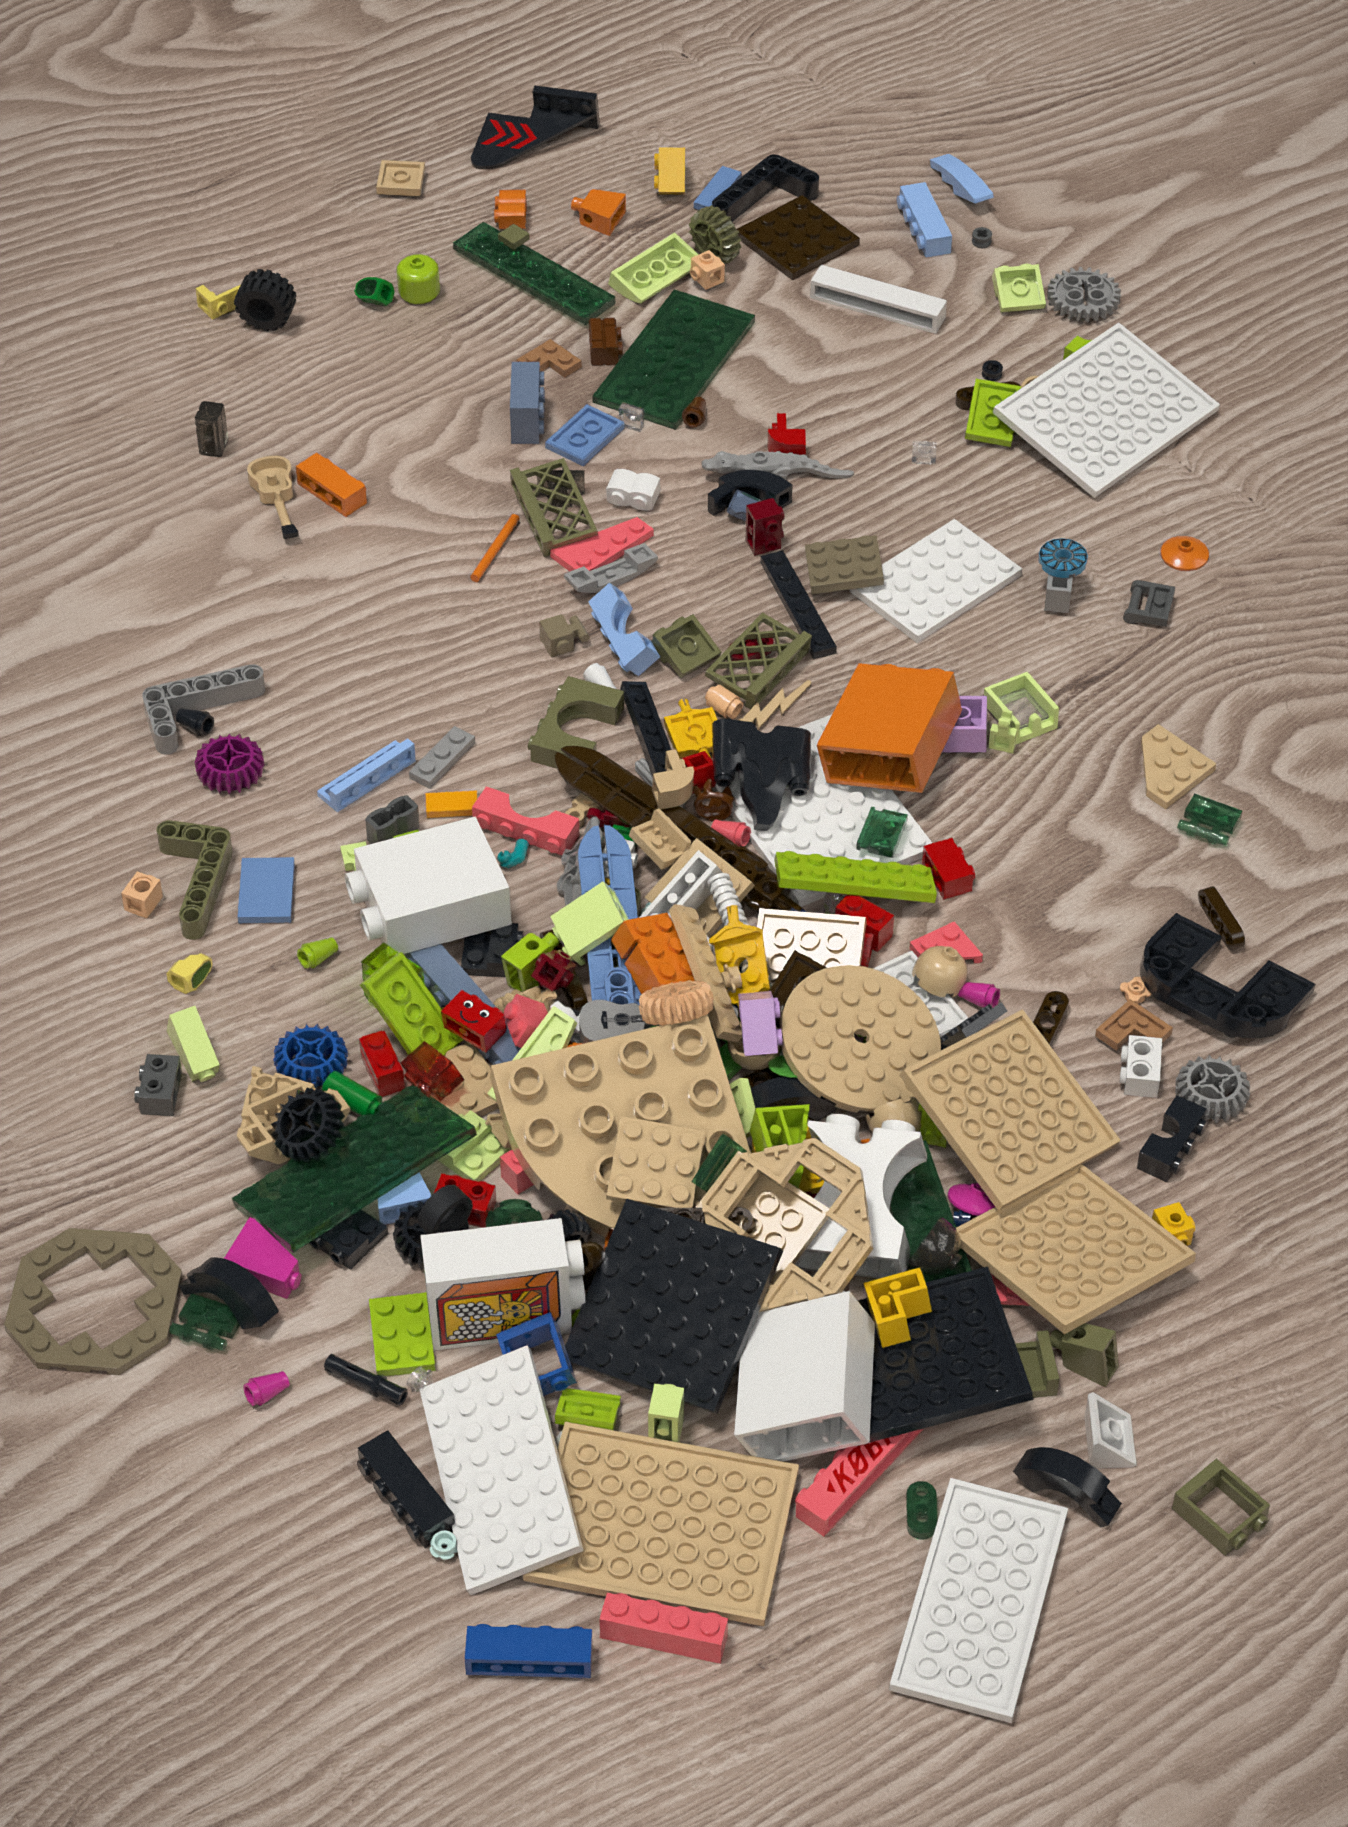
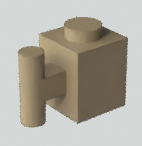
(559, 636)

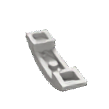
(635, 562)

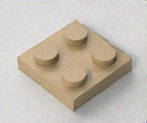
(400, 178)

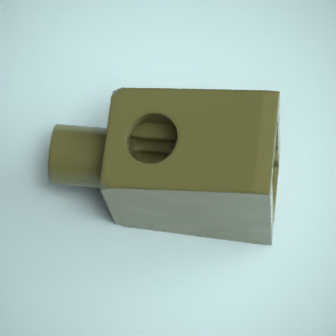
(1088, 1352)

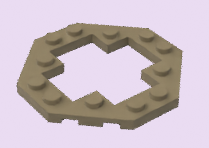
(82, 1352)

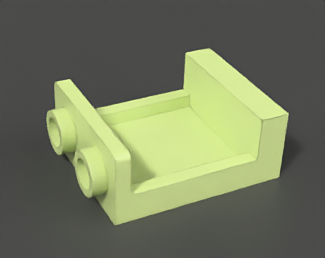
(588, 921)

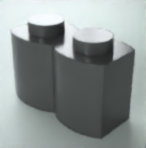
(395, 819)

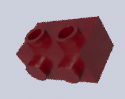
(764, 526)

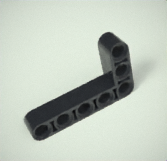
(764, 177)

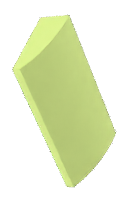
(653, 269)

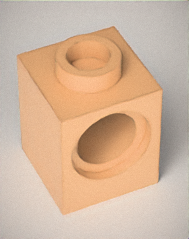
(142, 894)

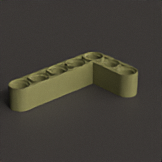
(214, 851)

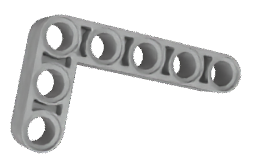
(197, 693)

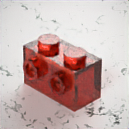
(431, 1071)

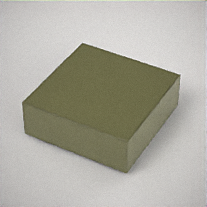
(513, 236)

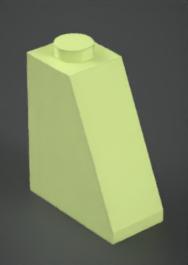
(192, 1044)

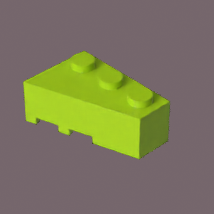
(780, 1126)

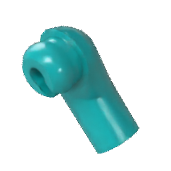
(518, 856)

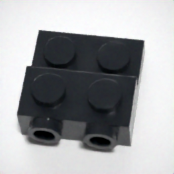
(484, 950)
(351, 1239)

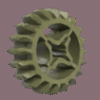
(716, 233)

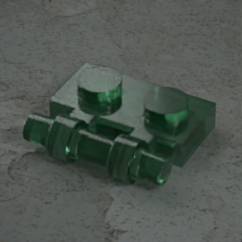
(1213, 814)
(208, 1316)

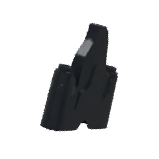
(764, 765)

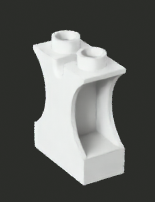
(884, 1162)

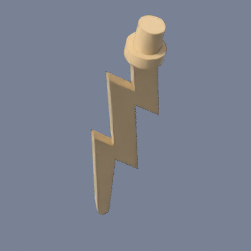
(778, 701)

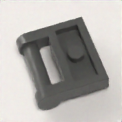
(1157, 605)

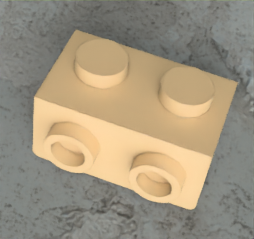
(660, 839)

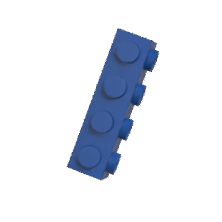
(528, 1651)

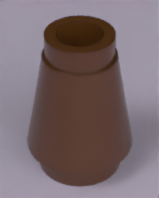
(694, 413)

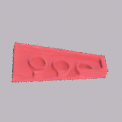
(604, 547)

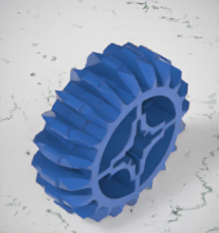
(311, 1049)

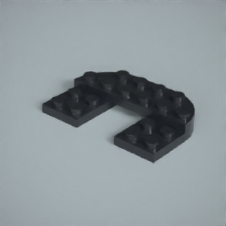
(1253, 1012)

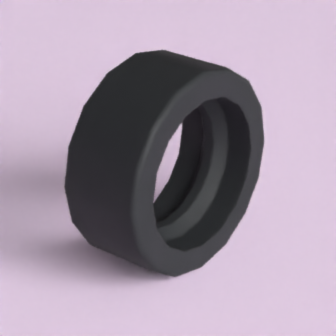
(445, 1210)

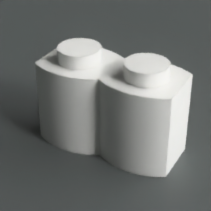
(633, 489)

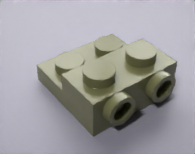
(685, 645)

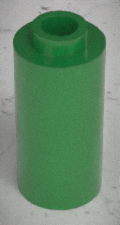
(359, 1098)

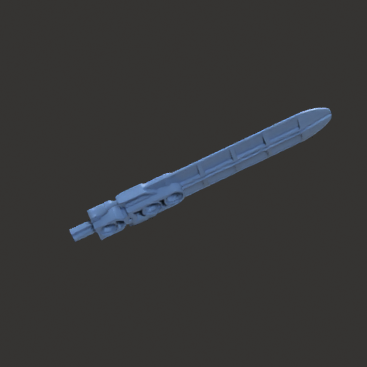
(605, 980)

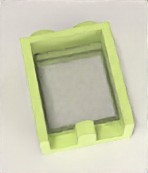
(1031, 706)

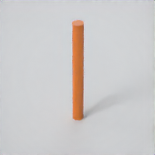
(494, 548)

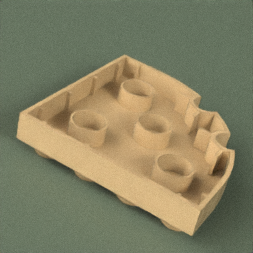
(569, 1102)

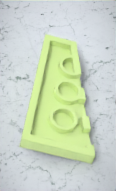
(550, 1035)

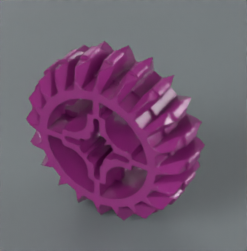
(229, 763)

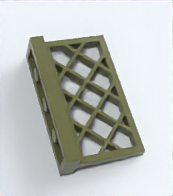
(532, 507)
(772, 674)

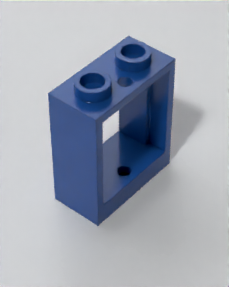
(535, 1333)

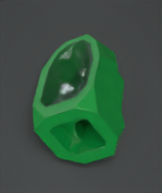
(375, 290)

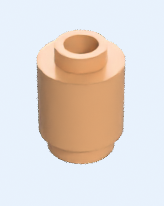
(724, 701)

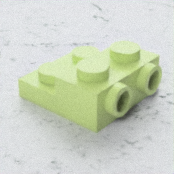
(1019, 287)
(478, 1155)

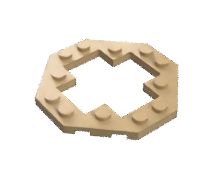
(848, 1211)

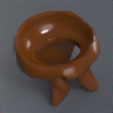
(720, 804)

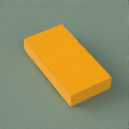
(450, 803)

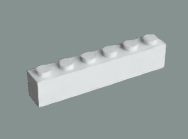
(878, 299)

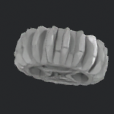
(1214, 1083)

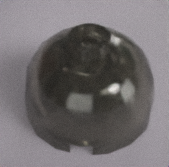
(938, 1249)

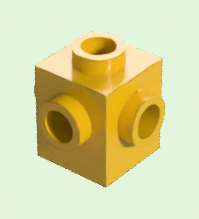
(1175, 1221)

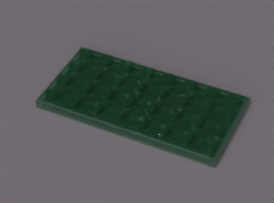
(369, 1161)

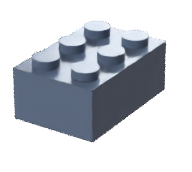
(527, 402)

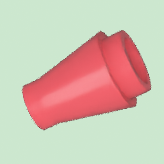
(734, 831)

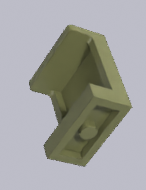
(1040, 1365)

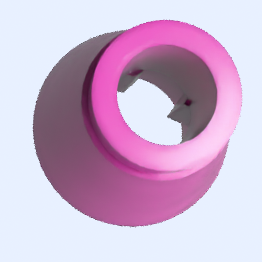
(980, 994)
(265, 1387)

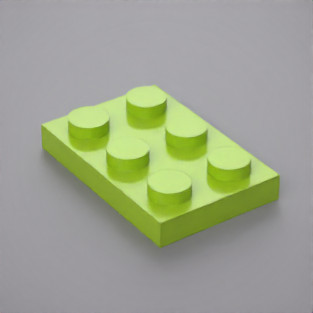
(982, 423)
(401, 1334)

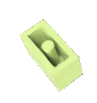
(666, 1412)

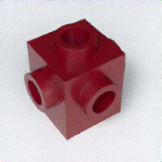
(546, 970)

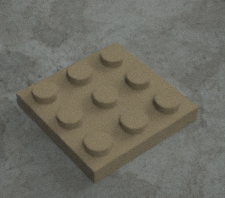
(844, 564)

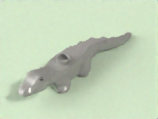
(772, 462)
(569, 882)

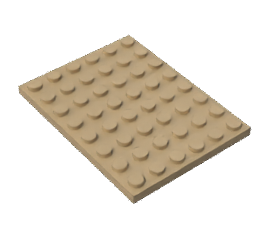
(672, 1522)

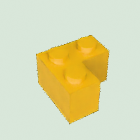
(671, 168)
(895, 1300)

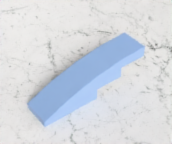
(964, 180)

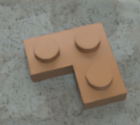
(553, 356)
(1131, 1020)

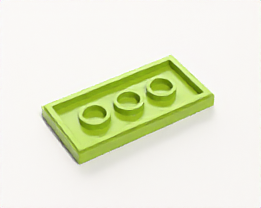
(408, 1006)

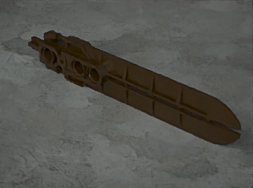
(634, 804)

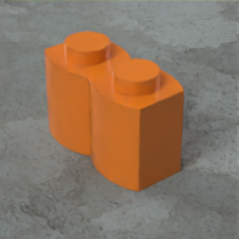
(511, 208)

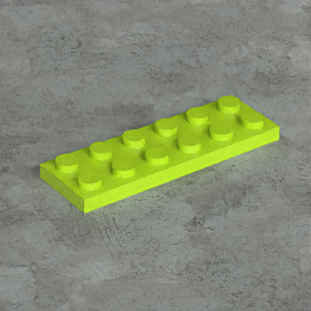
(855, 877)

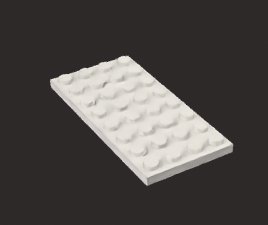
(500, 1470)
(979, 1600)

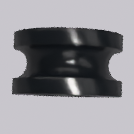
(992, 370)

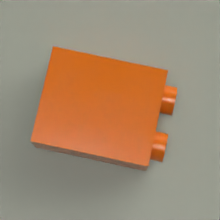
(889, 727)

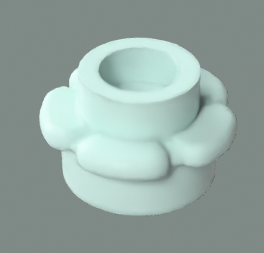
(440, 1539)

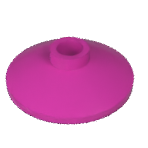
(970, 1198)

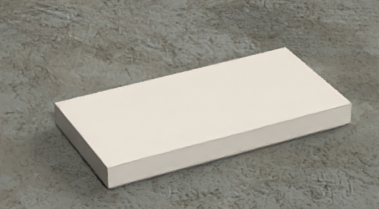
(943, 1009)

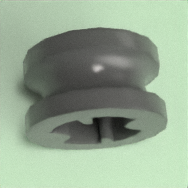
(981, 237)

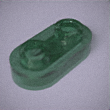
(921, 1507)

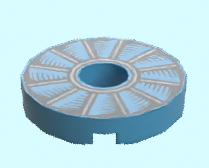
(1067, 548)

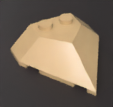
(261, 1102)

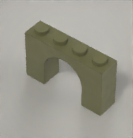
(573, 701)

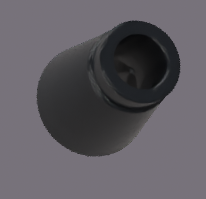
(197, 721)

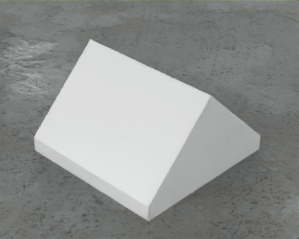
(1108, 1434)

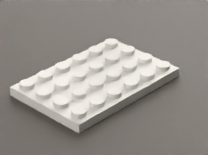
(938, 580)

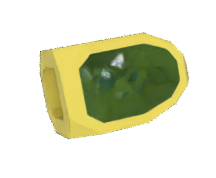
(189, 973)

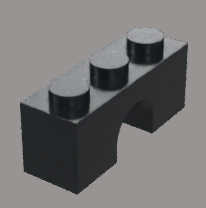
(1164, 1156)

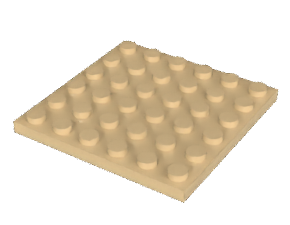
(1010, 1109)
(1074, 1248)

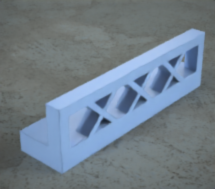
(368, 774)

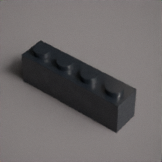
(405, 1488)

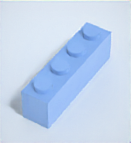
(925, 219)

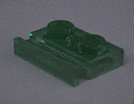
(882, 832)
(716, 1162)

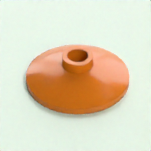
(1184, 553)

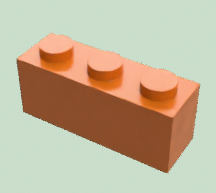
(331, 484)

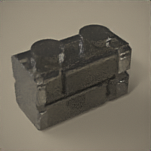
(211, 429)

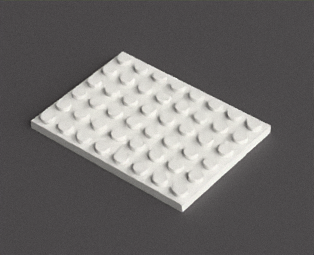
(1106, 409)
(826, 820)

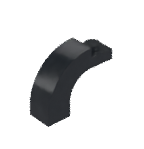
(753, 482)
(790, 1092)
(234, 1286)
(1066, 1473)

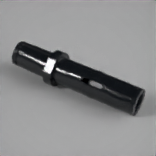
(375, 1384)

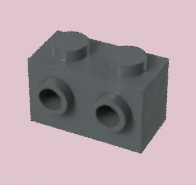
(159, 1085)

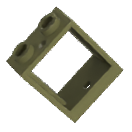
(1220, 1476)

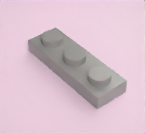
(442, 757)

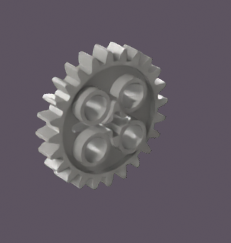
(1067, 294)

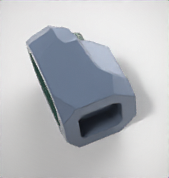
(738, 504)

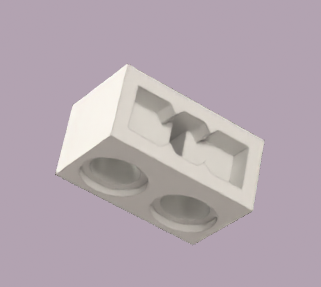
(1142, 1066)

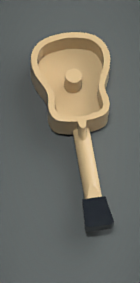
(273, 481)

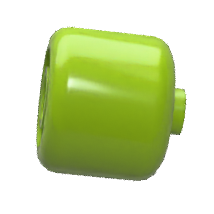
(418, 279)

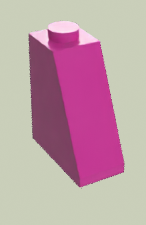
(265, 1259)

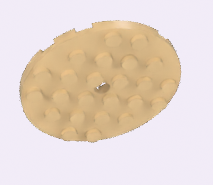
(848, 1001)

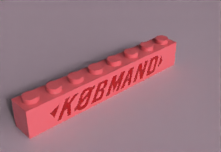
(846, 1480)

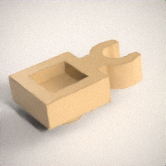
(580, 807)

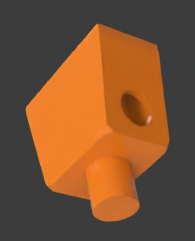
(600, 210)

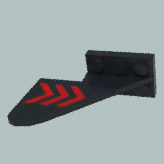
(553, 114)

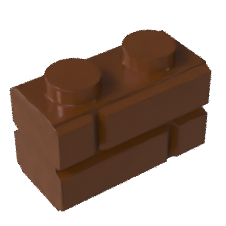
(604, 341)

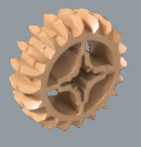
(676, 1002)

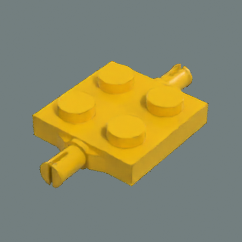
(690, 729)

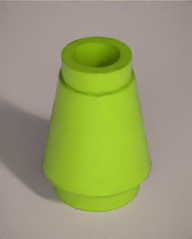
(316, 952)

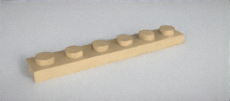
(705, 969)

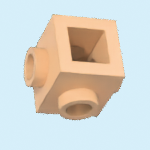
(707, 270)

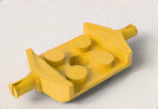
(741, 942)

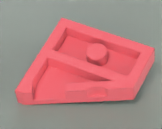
(950, 936)

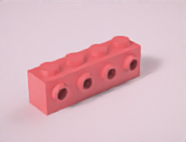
(663, 1627)

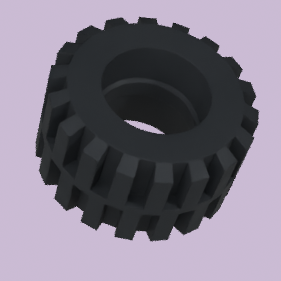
(265, 300)

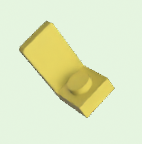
(215, 305)

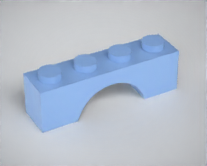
(611, 611)

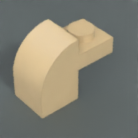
(673, 785)

